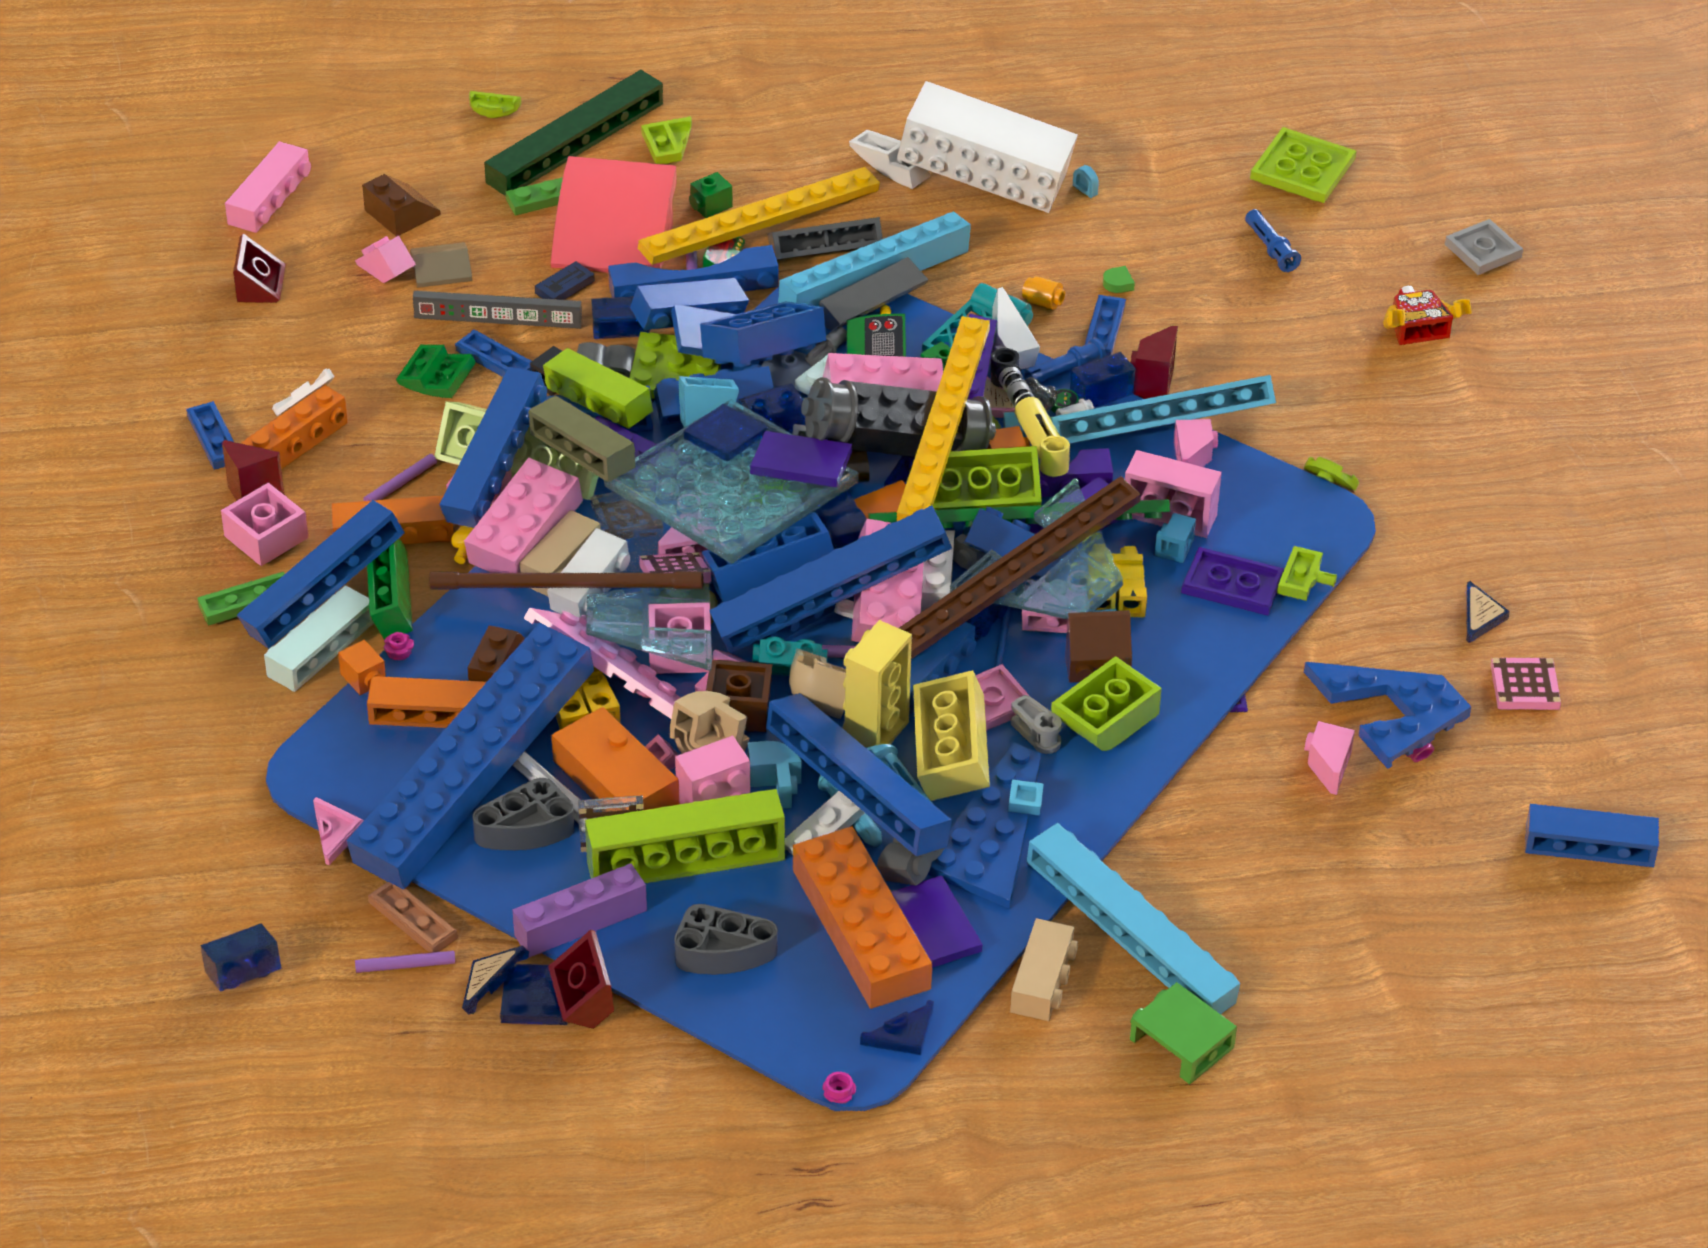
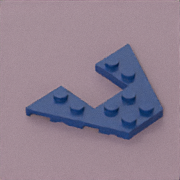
(1423, 698)

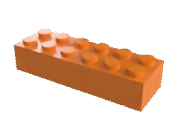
(862, 917)

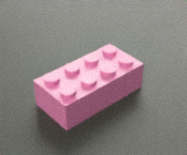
(885, 370)
(522, 516)
(890, 601)

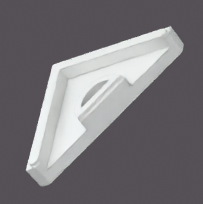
(302, 392)

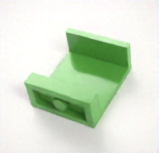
(1186, 1029)

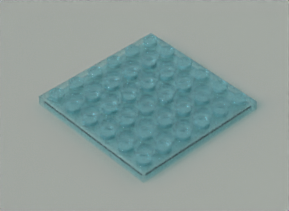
(719, 499)

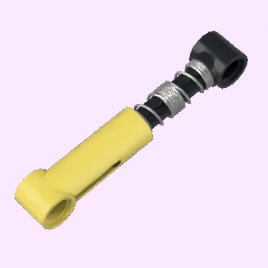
(1051, 447)

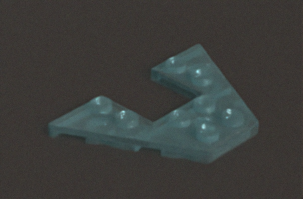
(1075, 583)
(625, 621)

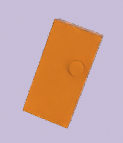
(612, 762)

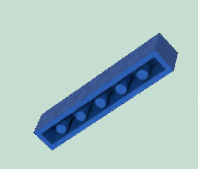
(493, 447)
(320, 574)

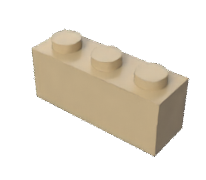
(558, 546)
(1043, 970)

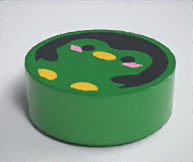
(1065, 398)

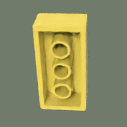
(878, 685)
(951, 735)

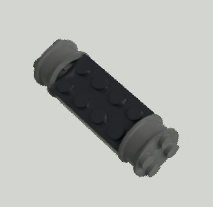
(887, 417)

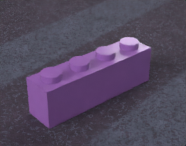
(580, 909)

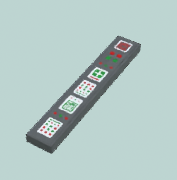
(497, 309)

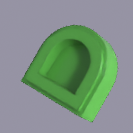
(1118, 280)

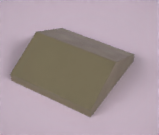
(441, 264)

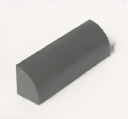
(825, 238)
(872, 293)

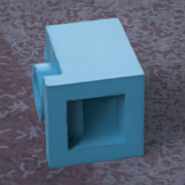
(1175, 538)

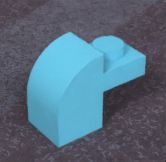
(775, 765)

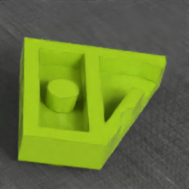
(667, 139)

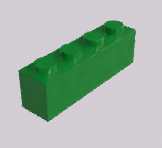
(390, 591)

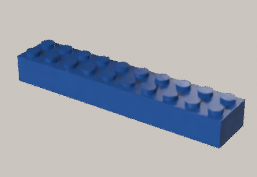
(470, 756)

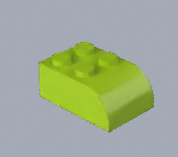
(1109, 704)

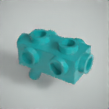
(781, 653)

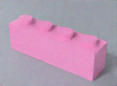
(267, 187)

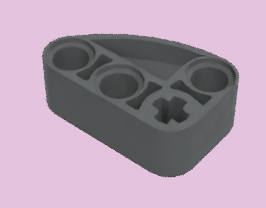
(525, 818)
(723, 941)

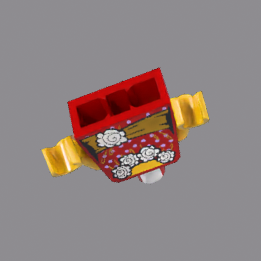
(1422, 316)

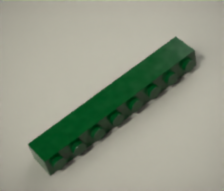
(574, 132)

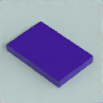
(801, 459)
(1232, 581)
(938, 921)

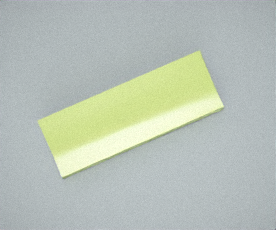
(460, 425)

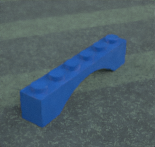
(752, 268)

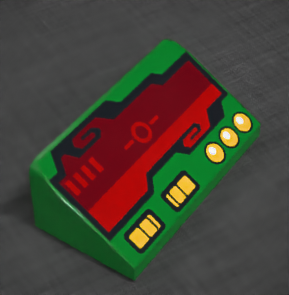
(722, 251)

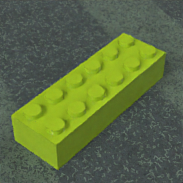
(689, 837)

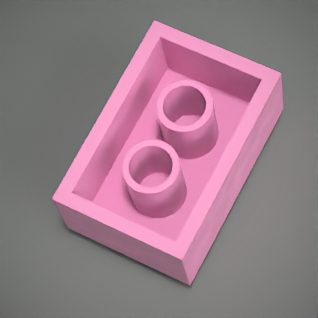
(1190, 489)

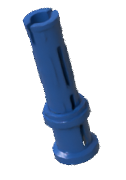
(1277, 246)
(1075, 357)

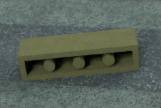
(582, 438)

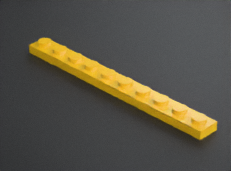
(758, 215)
(944, 416)

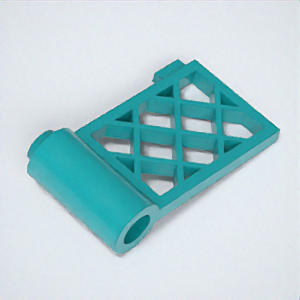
(980, 303)

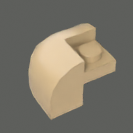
(818, 682)
(704, 719)

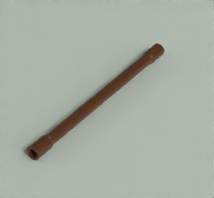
(454, 580)

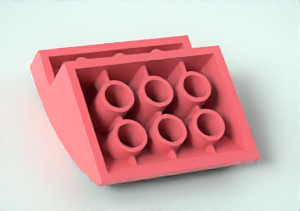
(609, 209)

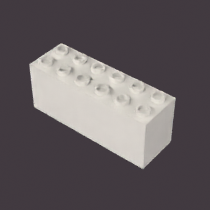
(986, 146)

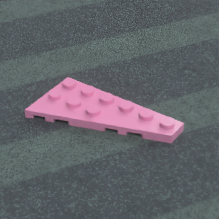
(611, 659)

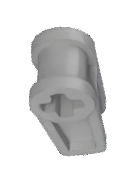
(1037, 724)

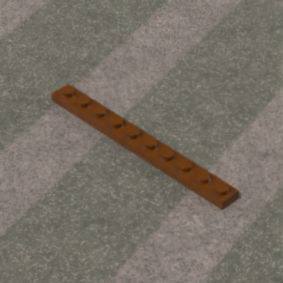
(1020, 564)

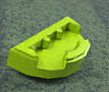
(492, 104)
(1331, 472)

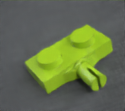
(1303, 573)

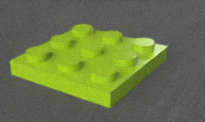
(1303, 165)
(659, 359)

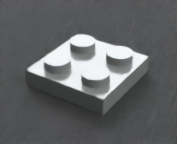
(1483, 246)

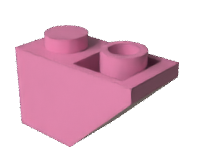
(386, 259)

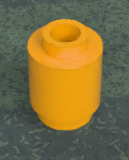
(1043, 292)

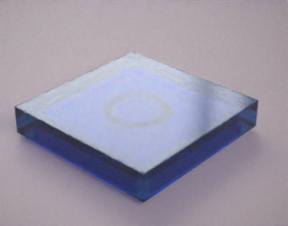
(725, 432)

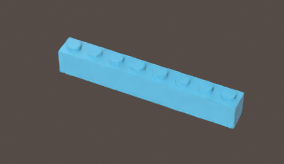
(923, 244)
(1165, 409)
(1130, 918)

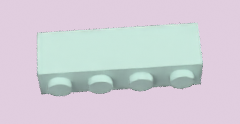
(318, 638)

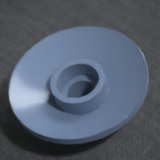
(786, 368)

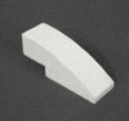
(882, 155)

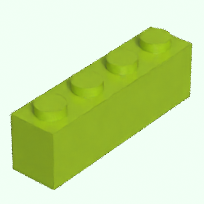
(598, 388)

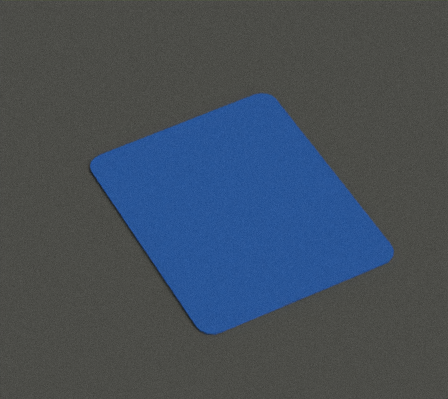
(803, 1009)

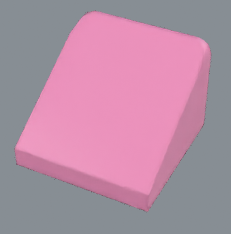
(662, 751)

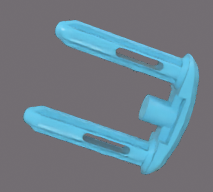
(865, 825)

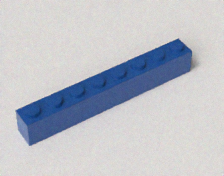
(830, 579)
(859, 774)

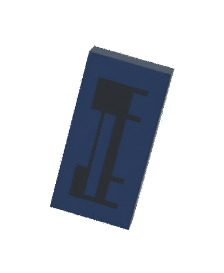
(565, 282)

